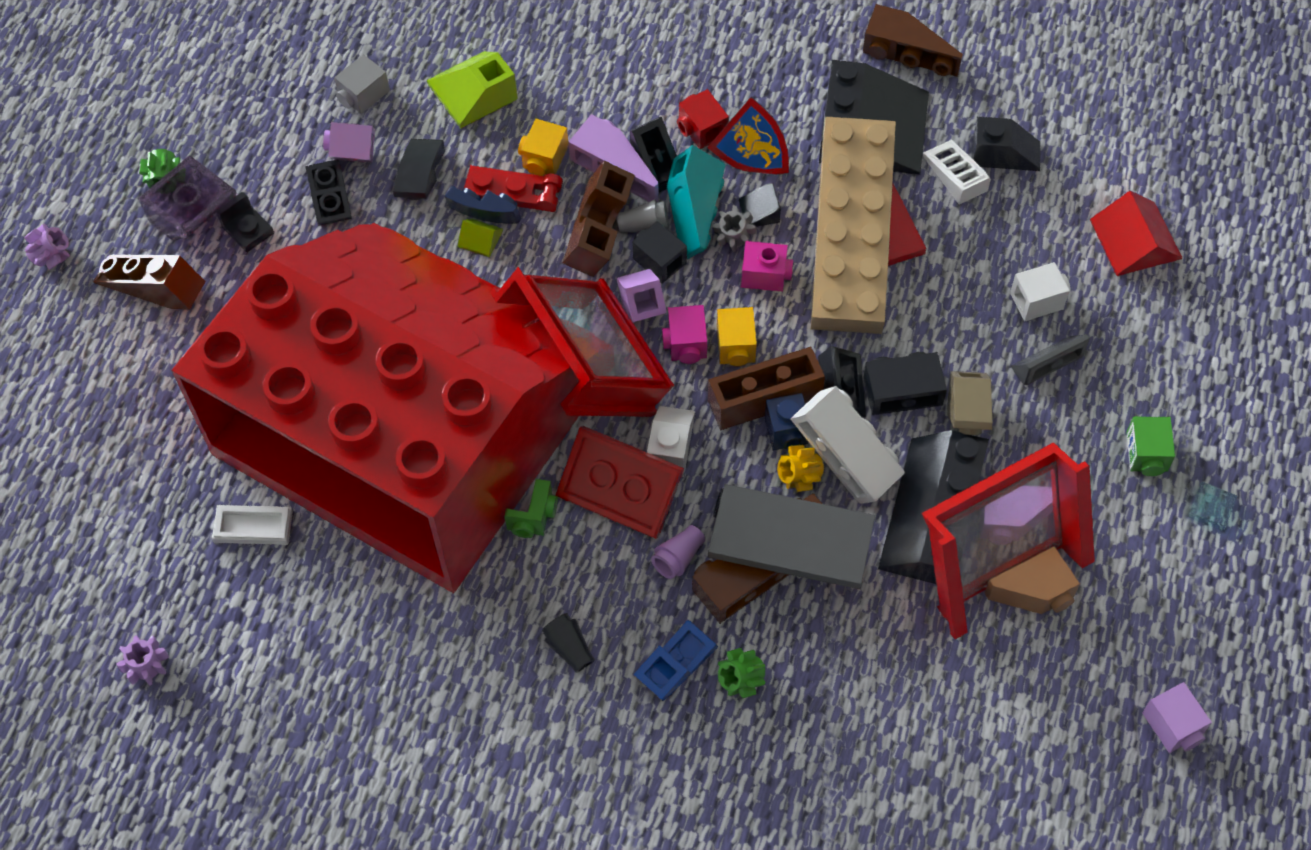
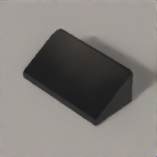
(844, 370)

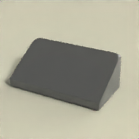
(1051, 358)

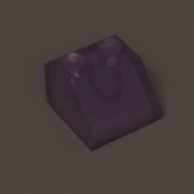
(185, 199)

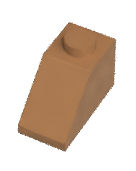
(1036, 584)

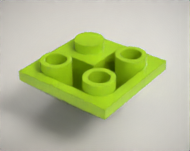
(475, 87)

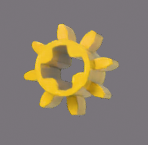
(800, 468)

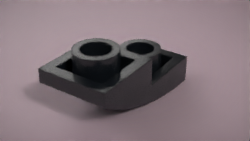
(417, 169)
(328, 192)

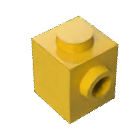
(543, 147)
(736, 336)

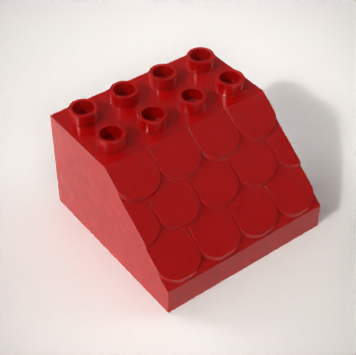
(382, 394)

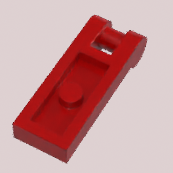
(517, 186)

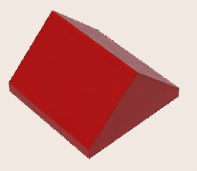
(1134, 234)

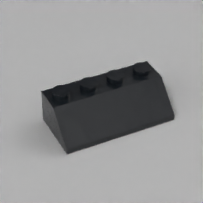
(934, 471)

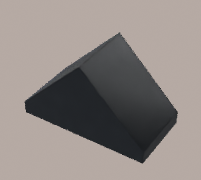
(655, 149)

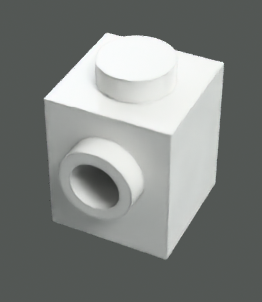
(1040, 291)

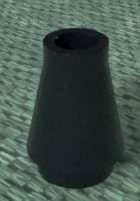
(568, 642)

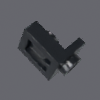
(244, 222)

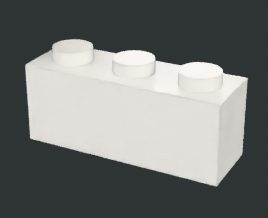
(848, 445)

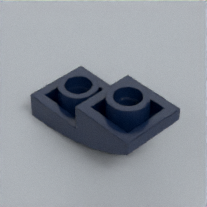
(490, 208)

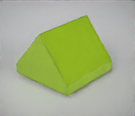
(479, 237)

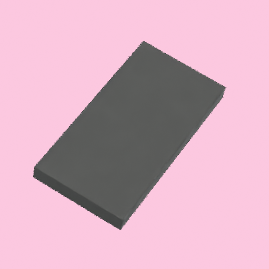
(791, 536)

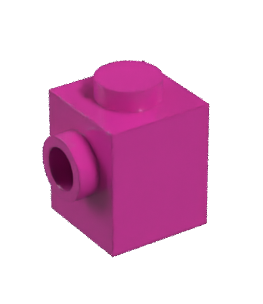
(765, 266)
(686, 334)

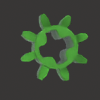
(157, 166)
(741, 673)

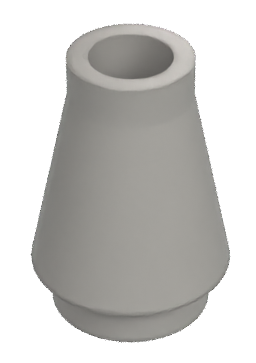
(643, 217)

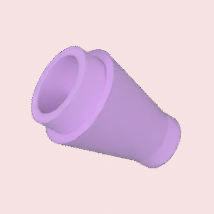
(676, 553)

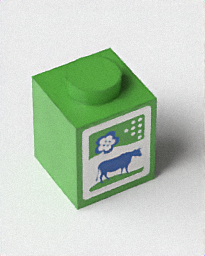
(1150, 445)

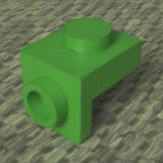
(542, 506)

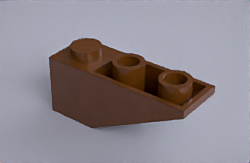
(905, 39)
(154, 278)

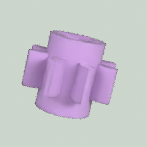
(47, 246)
(152, 660)

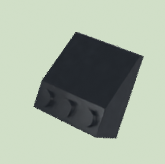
(870, 93)

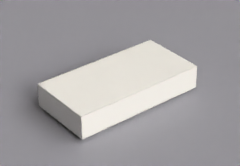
(252, 524)

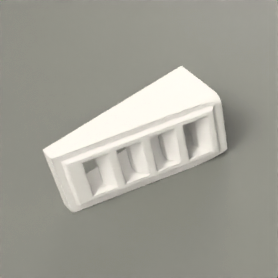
(961, 191)

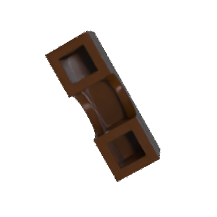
(593, 232)

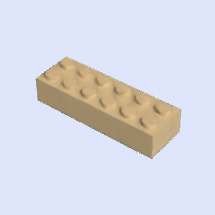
(853, 225)

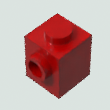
(701, 118)

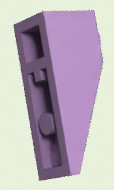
(602, 141)

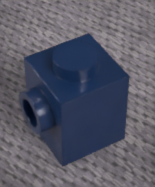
(778, 421)

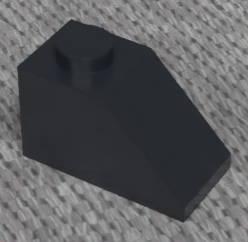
(1004, 145)

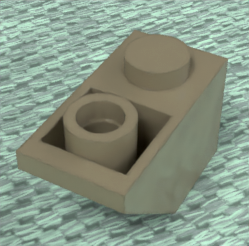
(970, 402)

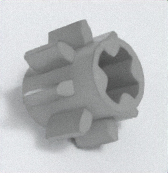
(735, 219)

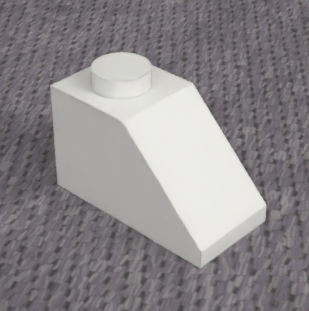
(671, 435)

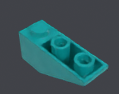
(693, 195)

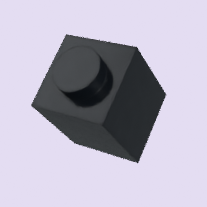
(659, 251)

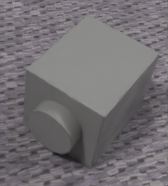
(361, 84)

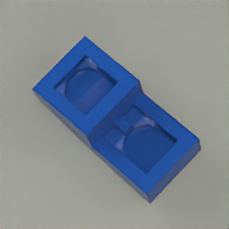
(676, 660)

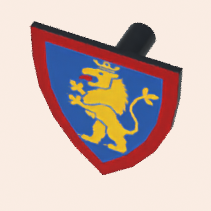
(752, 141)

